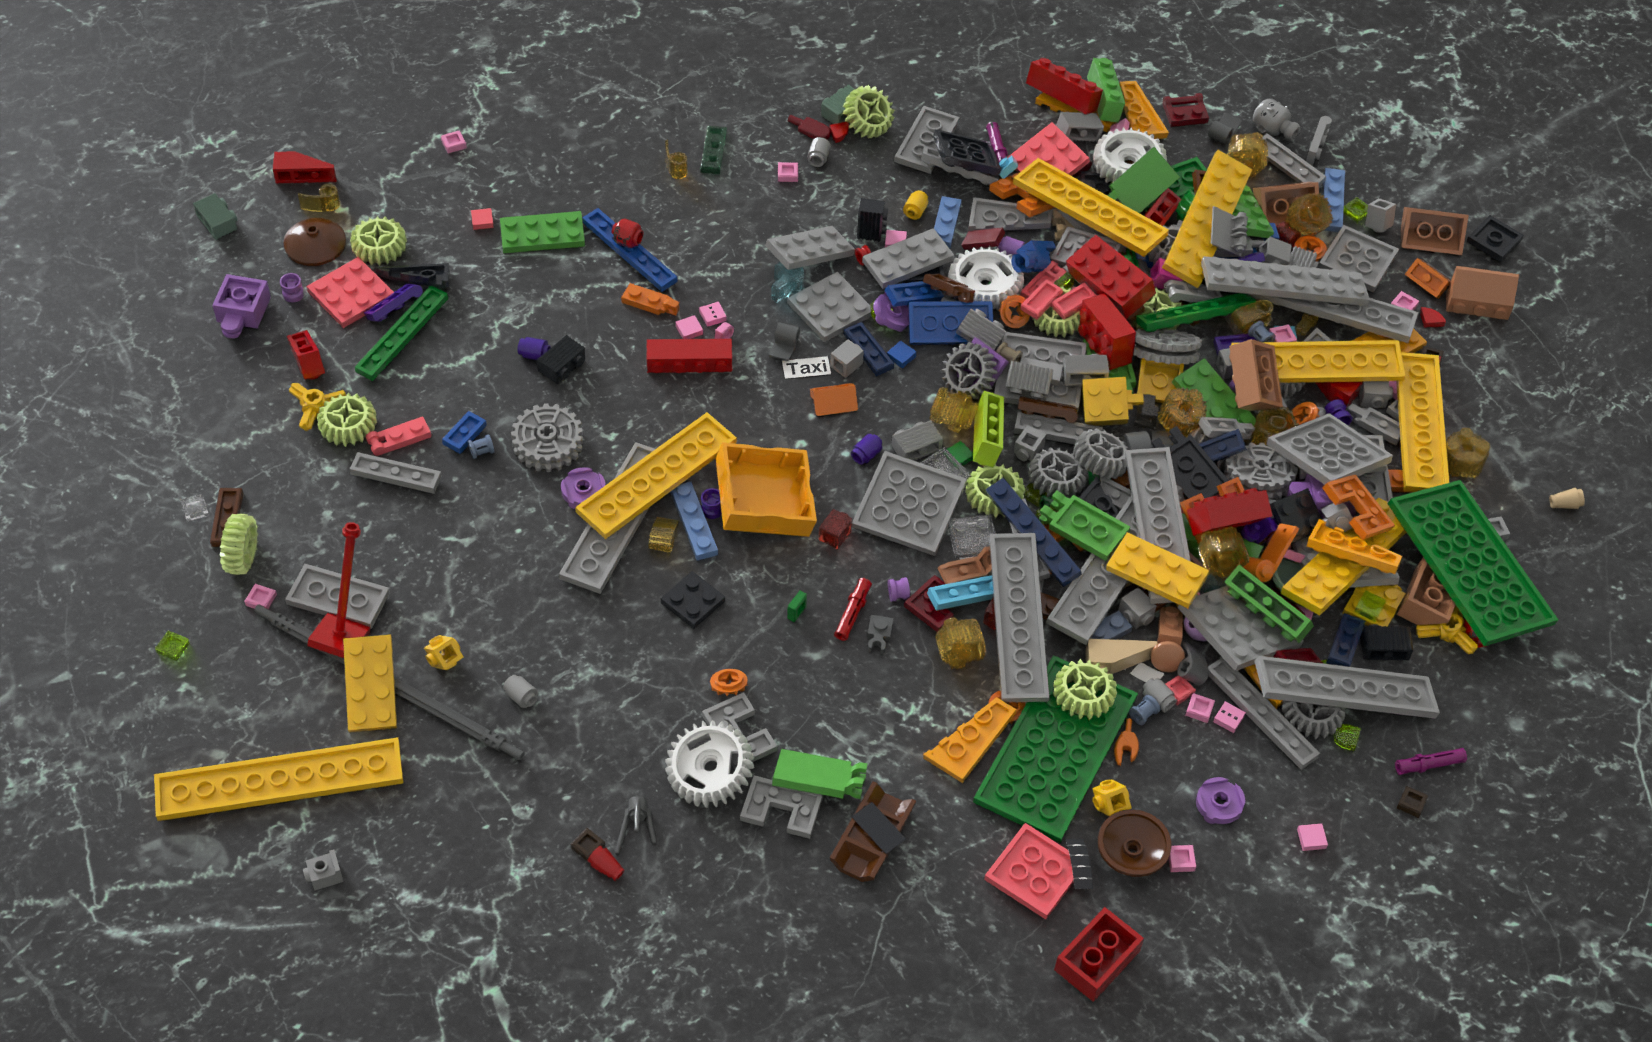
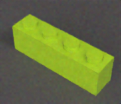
(988, 429)

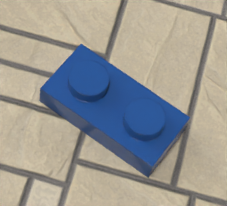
(466, 429)

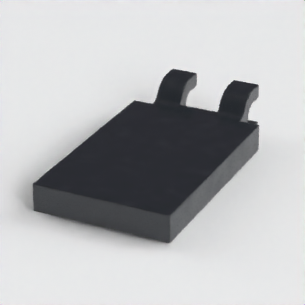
(1192, 466)

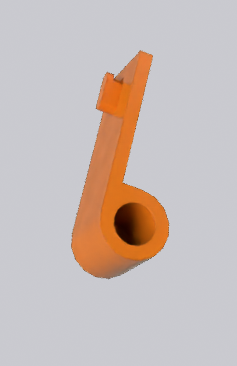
(1266, 566)

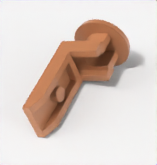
(967, 568)
(1168, 651)

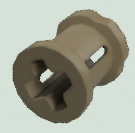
(1009, 353)

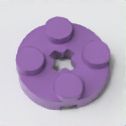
(885, 316)
(572, 483)
(1215, 812)

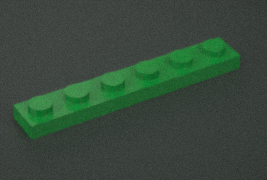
(1192, 312)
(401, 333)

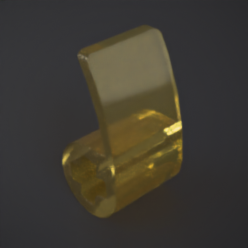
(676, 163)
(326, 201)
(663, 534)

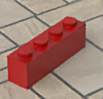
(1064, 86)
(689, 355)

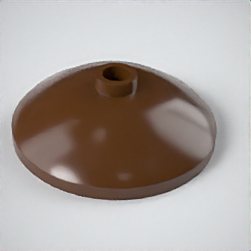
(314, 241)
(1138, 832)

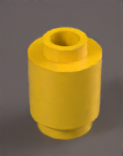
(916, 205)

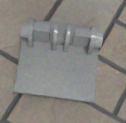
(1229, 231)

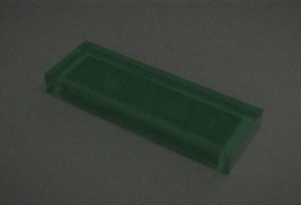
(713, 150)

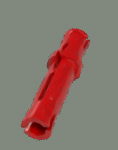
(856, 601)

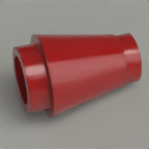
(604, 862)

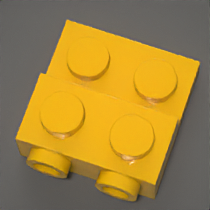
(1157, 378)
(1391, 593)

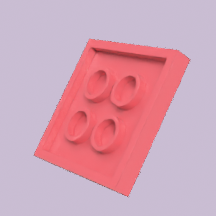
(1054, 148)
(349, 291)
(1033, 871)

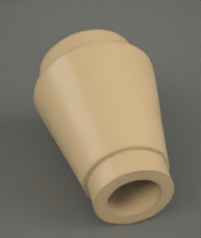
(1567, 499)

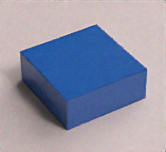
(901, 354)

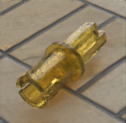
(1306, 323)

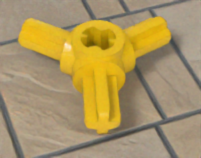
(311, 402)
(1449, 632)

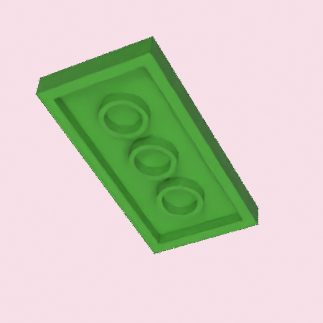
(1257, 222)
(542, 232)
(1216, 393)

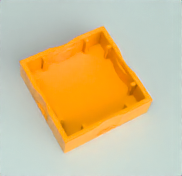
(765, 490)

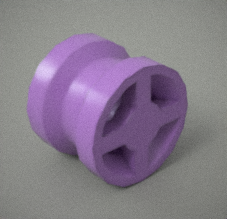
(898, 589)

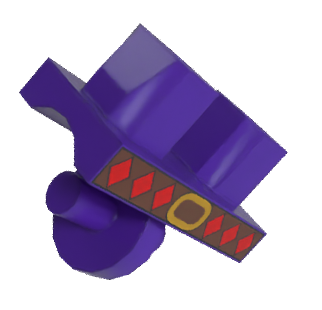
(1259, 531)

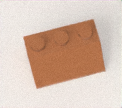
(1276, 199)
(1433, 230)
(1482, 292)
(1255, 375)
(1426, 598)

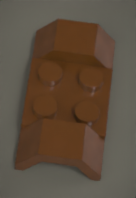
(856, 851)

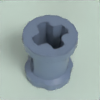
(1260, 333)
(486, 443)
(1144, 710)

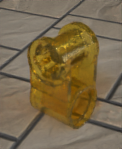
(1248, 315)

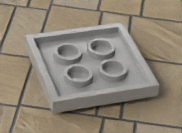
(1361, 254)
(830, 306)

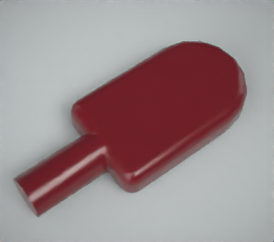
(810, 127)

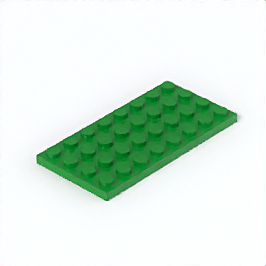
(1472, 562)
(1051, 760)

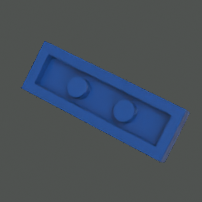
(912, 292)

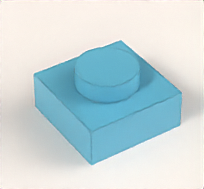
(1007, 166)

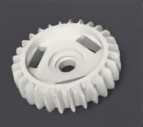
(1126, 146)
(989, 266)
(719, 782)

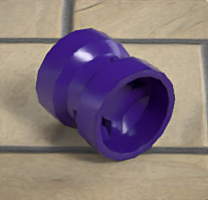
(1338, 409)
(711, 503)

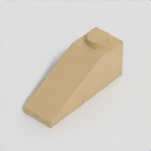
(1118, 654)

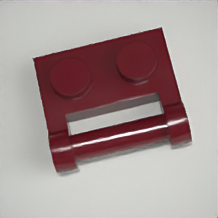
(1185, 115)

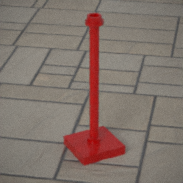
(334, 628)

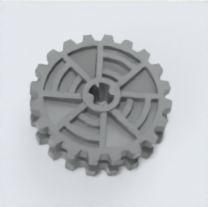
(1167, 346)
(547, 437)
(1262, 469)

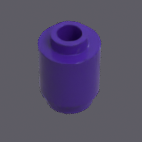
(532, 347)
(866, 449)

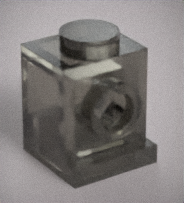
(1147, 414)

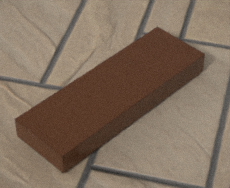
(228, 503)

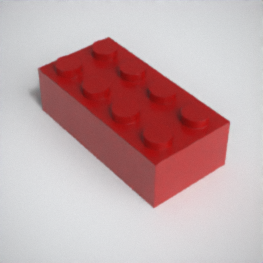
(1111, 273)

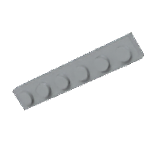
(1263, 713)

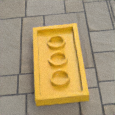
(1157, 570)
(370, 683)

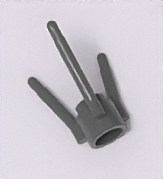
(637, 812)

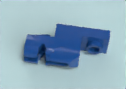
(1033, 256)

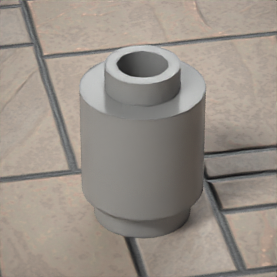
(818, 151)
(520, 691)
(1161, 692)

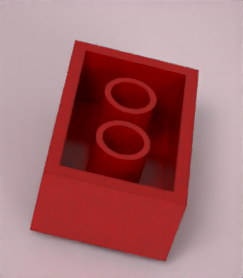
(1107, 330)
(1229, 510)
(1098, 954)

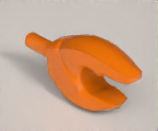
(1126, 741)

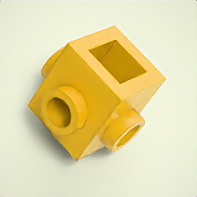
(450, 652)
(1111, 797)

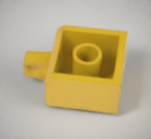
(1108, 401)

